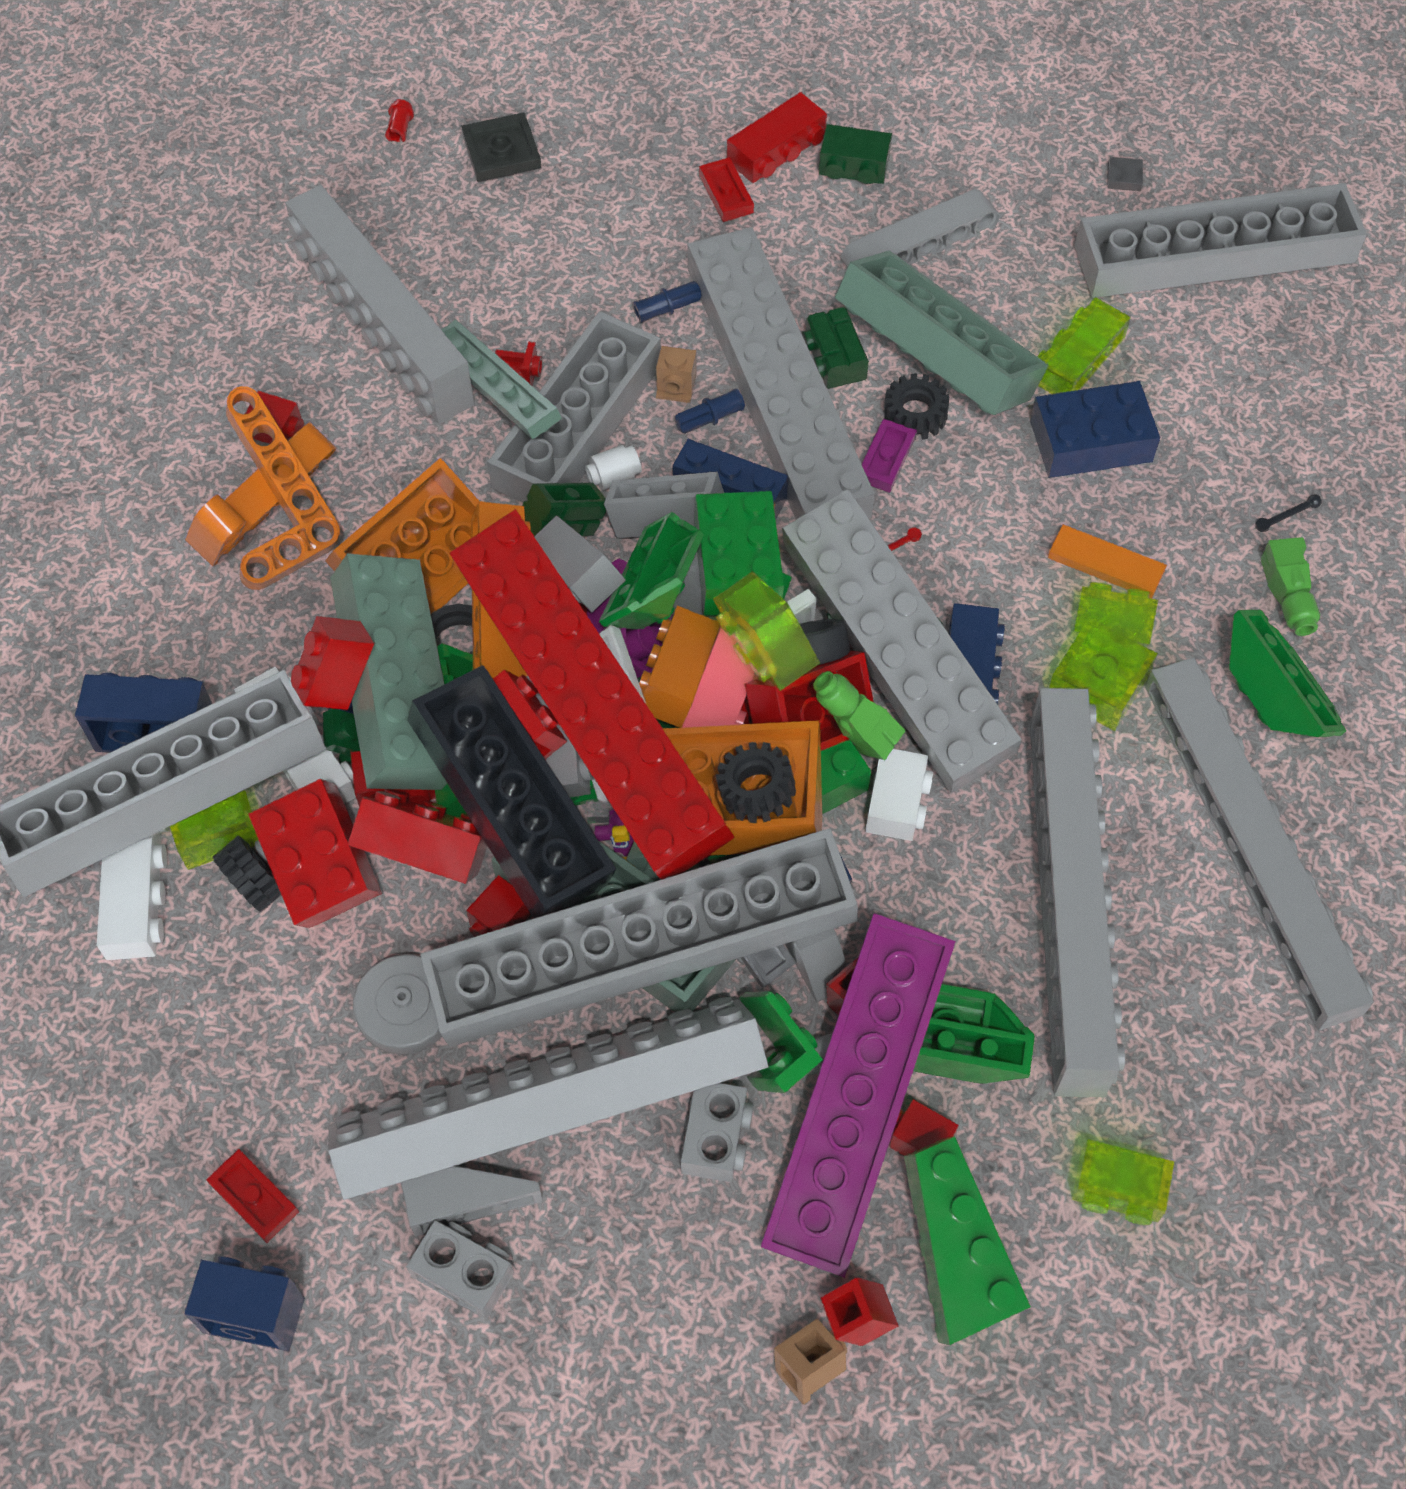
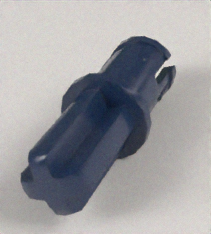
(667, 301)
(710, 411)

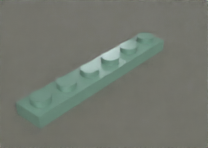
(502, 384)

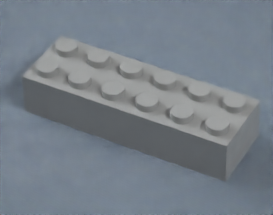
(593, 395)

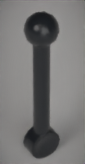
(1264, 524)

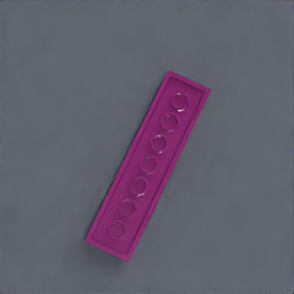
(858, 1095)

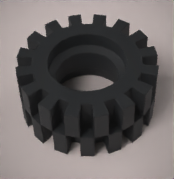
(922, 391)
(752, 763)
(248, 873)

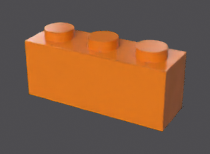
(677, 664)

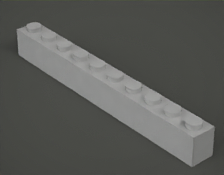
(1259, 845)

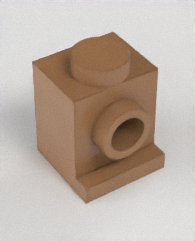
(676, 374)
(808, 1345)

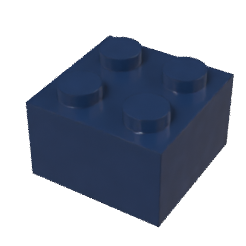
(245, 1303)

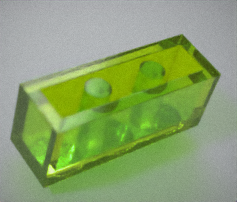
(1083, 346)

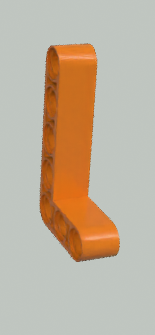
(284, 489)
(224, 522)

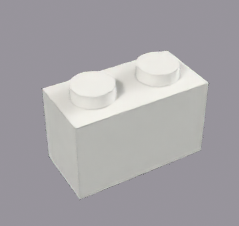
(897, 795)

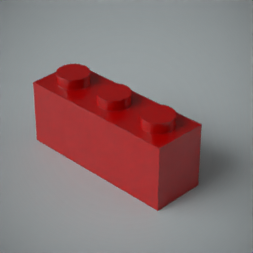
(777, 137)

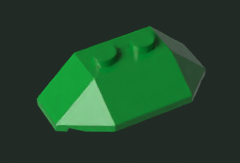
(654, 574)
(1278, 680)
(975, 1039)

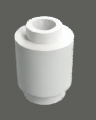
(612, 465)

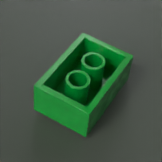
(736, 541)

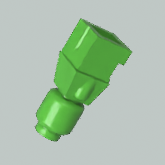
(1290, 583)
(858, 718)

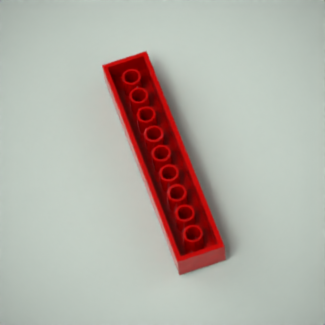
(592, 698)

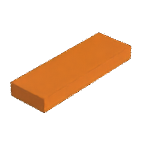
(1106, 560)

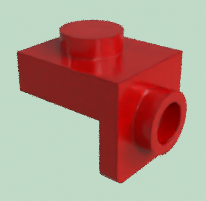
(526, 364)

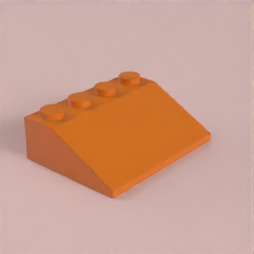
(423, 525)
(707, 745)

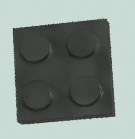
(501, 147)

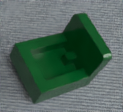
(340, 733)

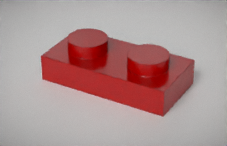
(726, 189)
(252, 1196)

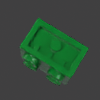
(795, 1045)

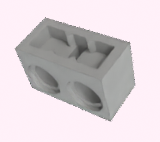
(708, 1130)
(454, 1278)

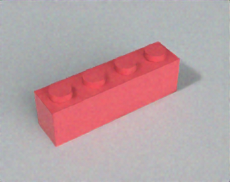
(721, 687)

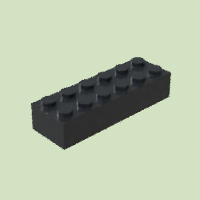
(510, 793)

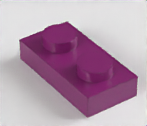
(888, 454)

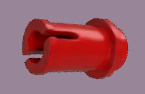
(400, 115)

